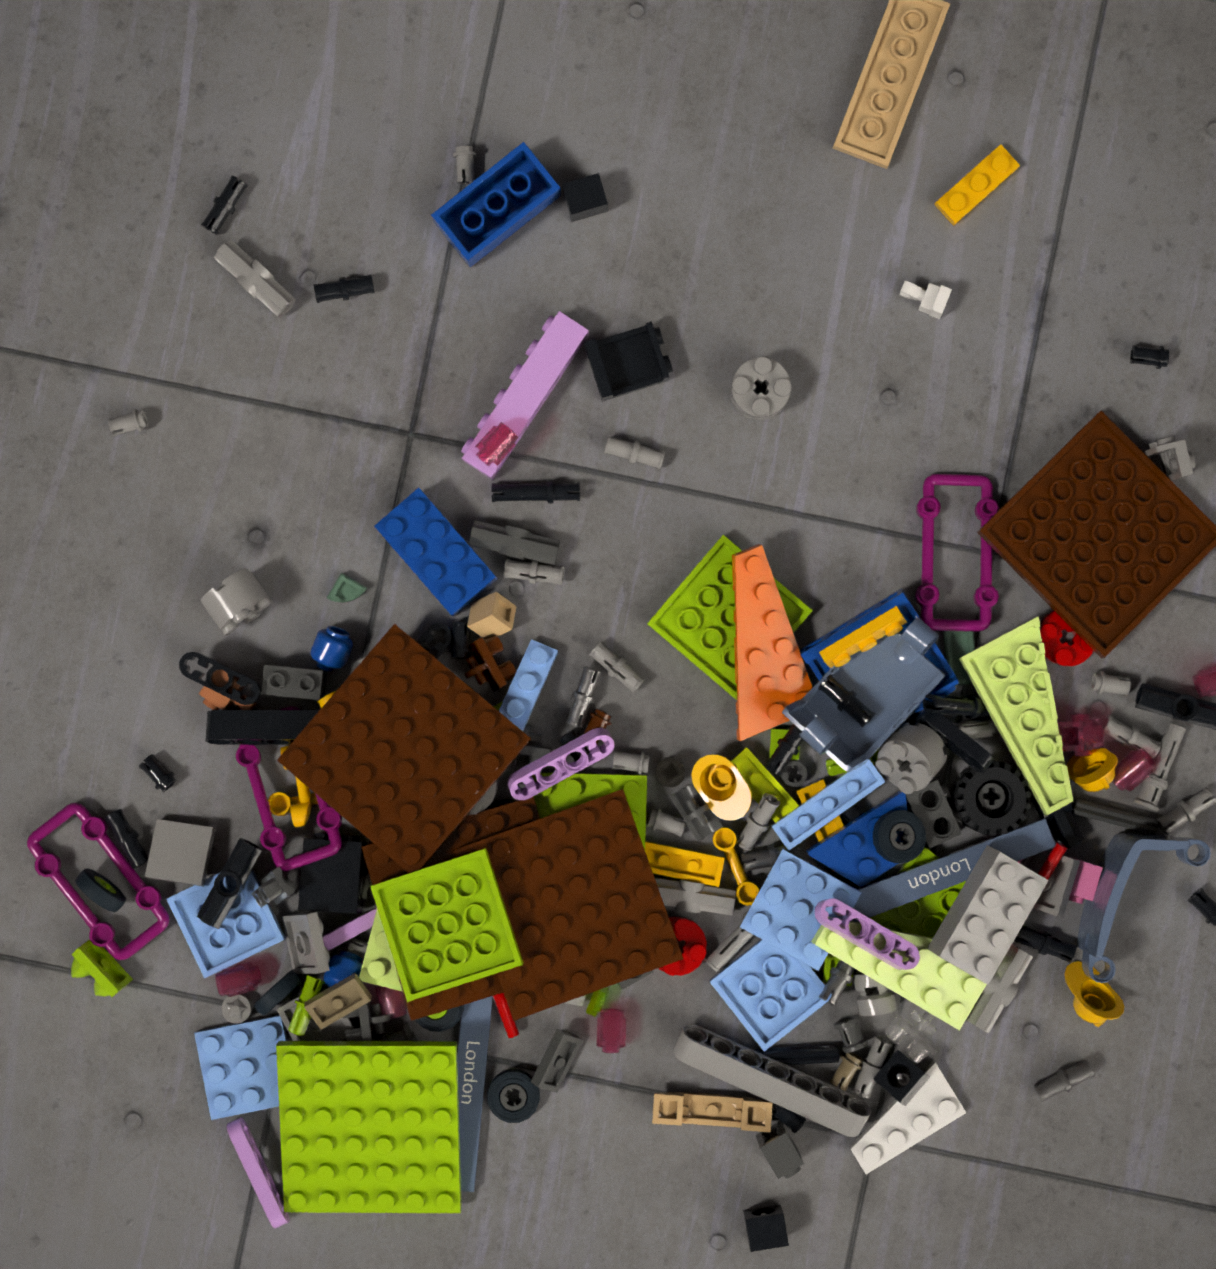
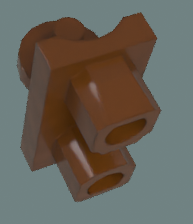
(483, 652)

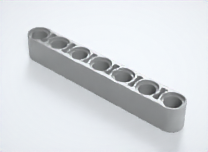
(771, 1080)

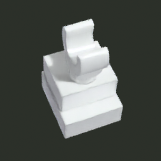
(933, 298)

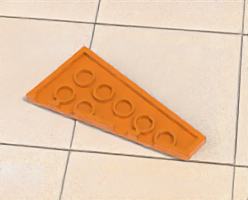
(766, 652)

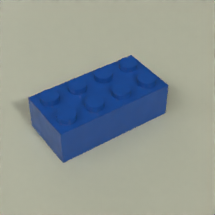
(496, 204)
(435, 552)

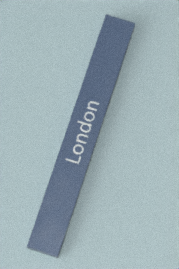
(950, 869)
(471, 1083)

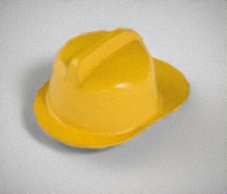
(1093, 771)
(721, 787)
(1092, 1000)

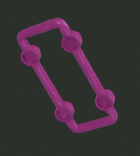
(927, 593)
(274, 838)
(49, 865)

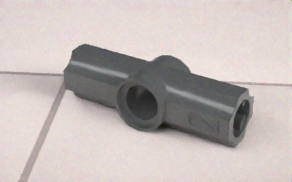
(514, 542)

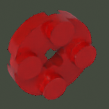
(1058, 652)
(694, 949)

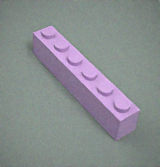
(529, 385)

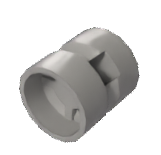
(873, 1002)

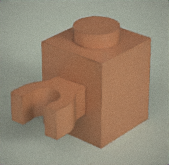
(218, 701)

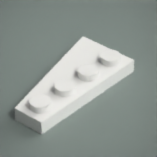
(907, 1125)

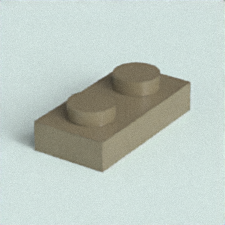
(338, 1001)

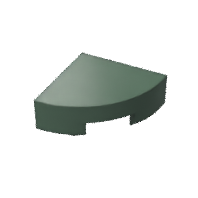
(346, 590)

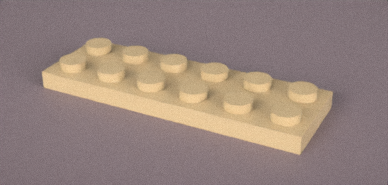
(890, 79)

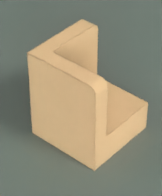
(491, 616)

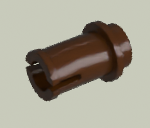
(599, 720)

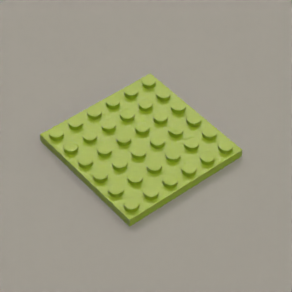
(369, 1126)

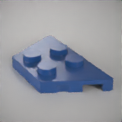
(852, 849)

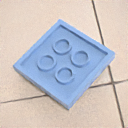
(787, 903)
(242, 934)
(769, 992)
(240, 1065)

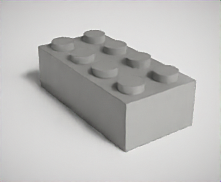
(987, 914)

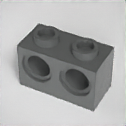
(293, 682)
(938, 809)
(780, 1151)

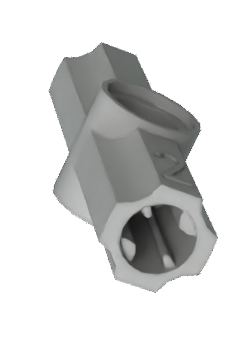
(254, 278)
(696, 896)
(1000, 990)

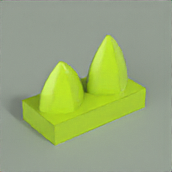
(98, 963)

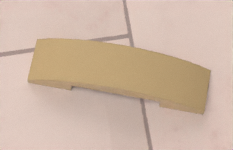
(712, 1110)

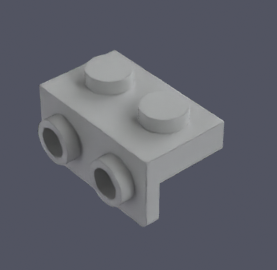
(1175, 457)

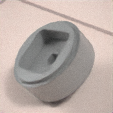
(237, 1008)

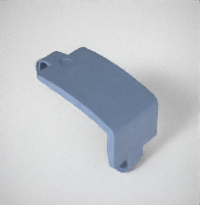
(887, 680)
(1117, 865)

